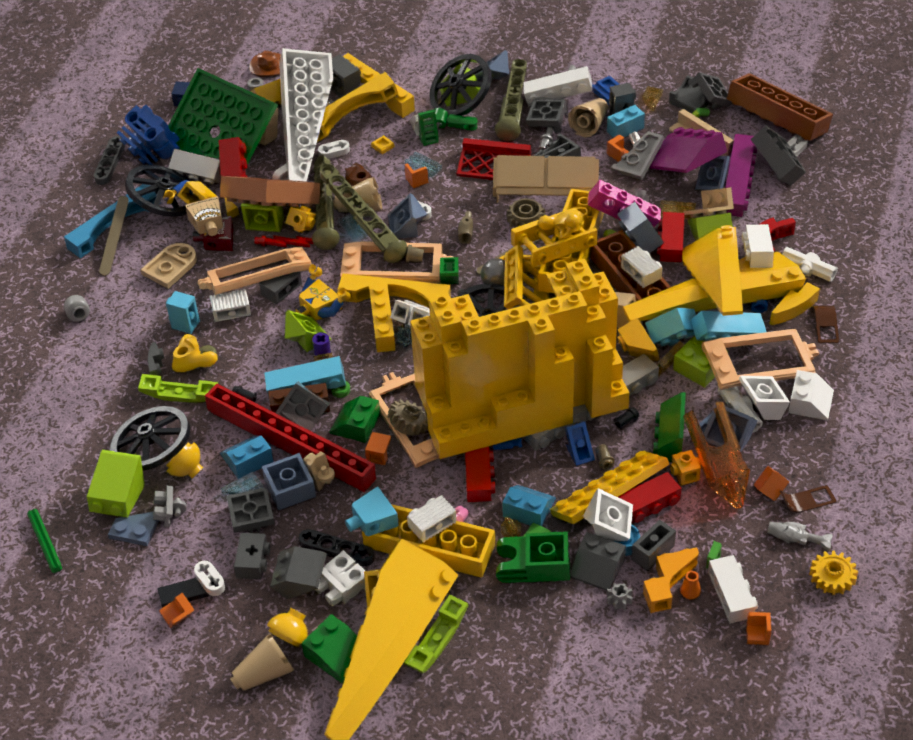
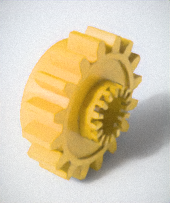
(833, 573)

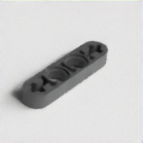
(109, 160)

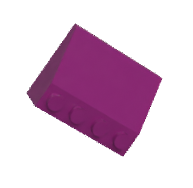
(688, 149)

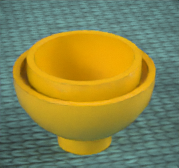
(185, 462)
(289, 627)

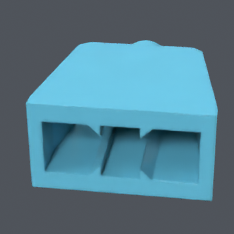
(372, 514)

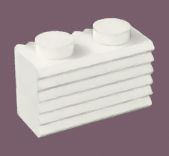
(641, 266)
(230, 305)
(431, 518)

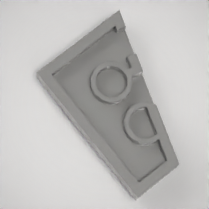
(639, 159)

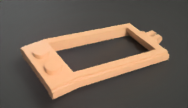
(353, 256)
(297, 261)
(724, 370)
(420, 453)

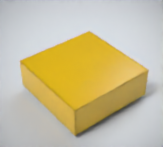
(382, 144)

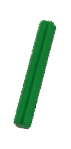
(44, 541)

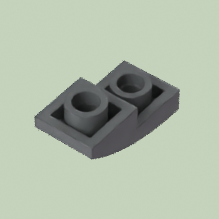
(154, 359)

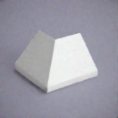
(609, 516)

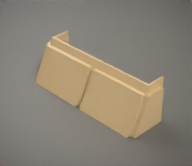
(543, 175)

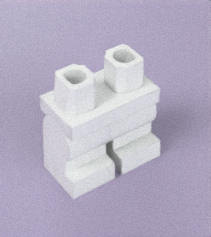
(408, 311)
(342, 578)

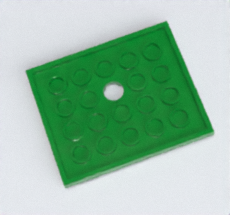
(219, 103)

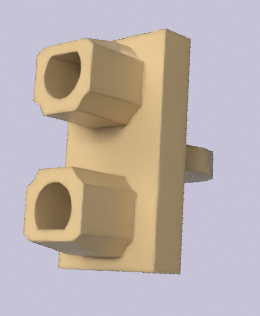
(319, 469)

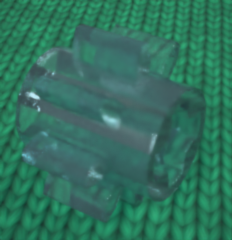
(400, 335)

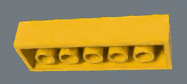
(460, 546)

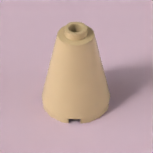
(588, 117)
(367, 191)
(261, 665)

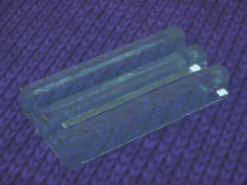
(433, 166)

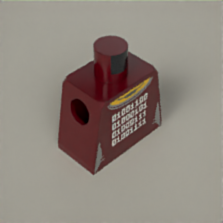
(221, 241)

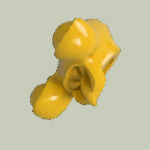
(563, 223)
(188, 356)

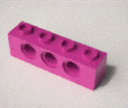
(614, 200)

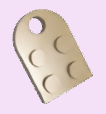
(170, 264)

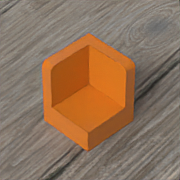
(616, 148)
(417, 177)
(377, 448)
(771, 483)
(177, 610)
(758, 628)

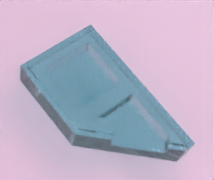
(246, 483)

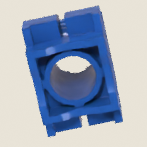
(149, 134)

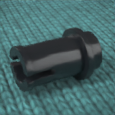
(245, 393)
(624, 419)

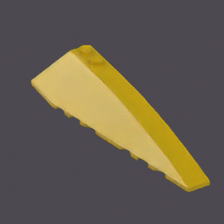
(716, 268)
(755, 286)
(400, 609)

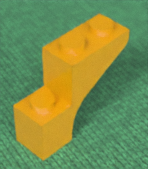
(670, 569)

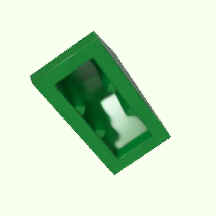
(449, 270)

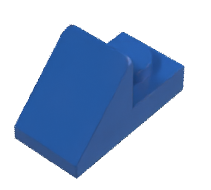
(579, 443)

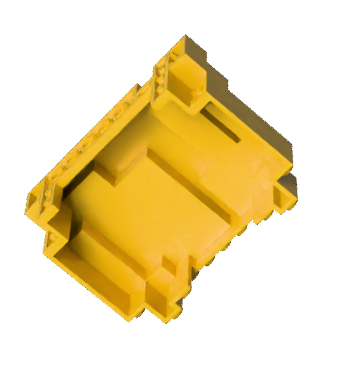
(518, 366)

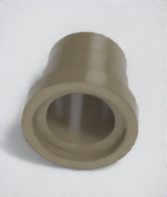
(414, 254)

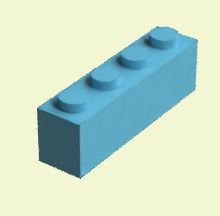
(713, 325)
(322, 371)

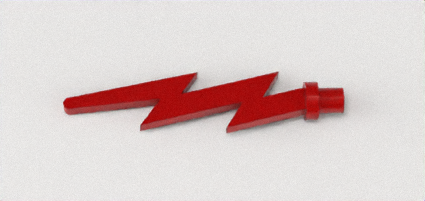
(282, 241)

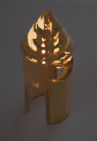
(721, 465)

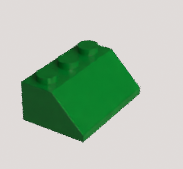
(670, 427)

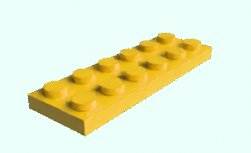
(614, 482)

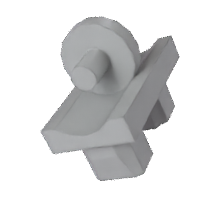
(170, 507)

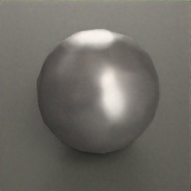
(493, 271)

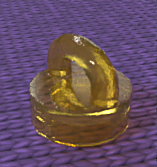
(510, 528)

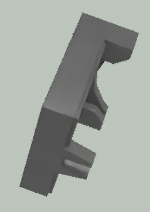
(712, 88)
(688, 97)
(547, 113)
(302, 407)
(250, 510)

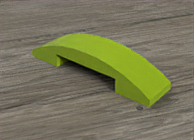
(171, 391)
(438, 636)

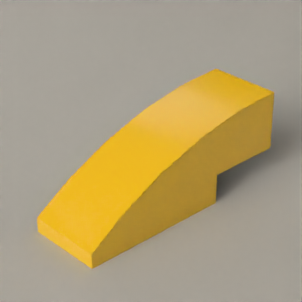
(795, 304)

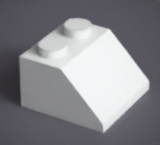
(765, 396)
(810, 396)

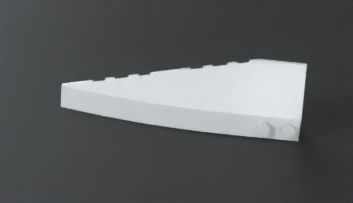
(304, 95)

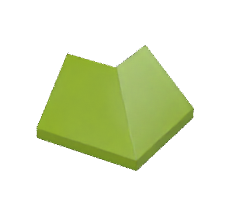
(301, 329)

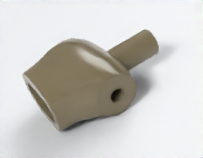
(465, 228)

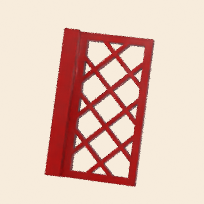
(487, 148)

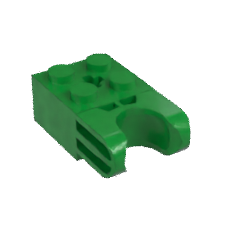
(534, 558)

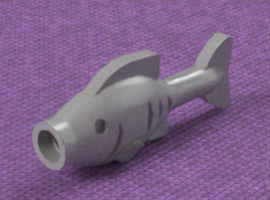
(796, 532)

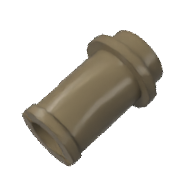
(605, 460)

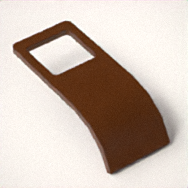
(826, 317)
(804, 500)

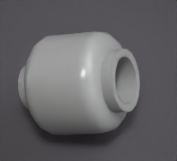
(76, 308)

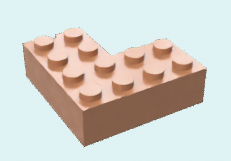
(269, 191)

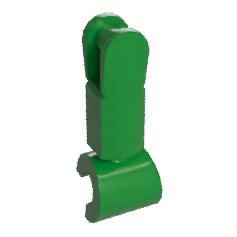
(455, 121)

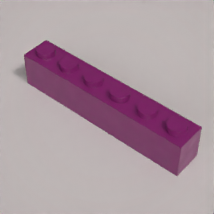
(739, 172)

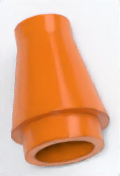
(691, 587)

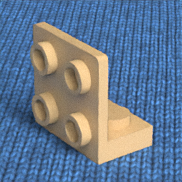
(713, 200)

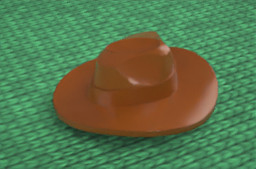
(265, 64)

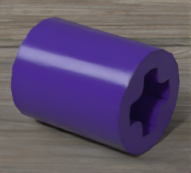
(321, 344)

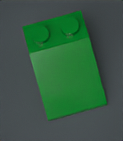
(330, 647)

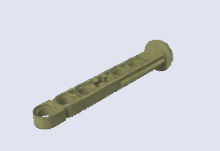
(508, 126)
(325, 236)
(387, 242)

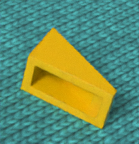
(231, 208)

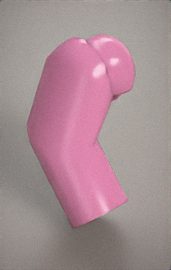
(461, 513)

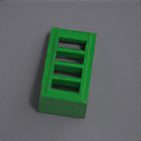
(429, 137)

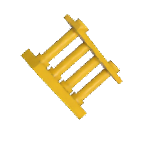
(552, 250)
(515, 277)

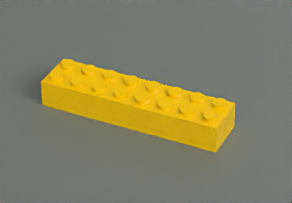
(591, 219)

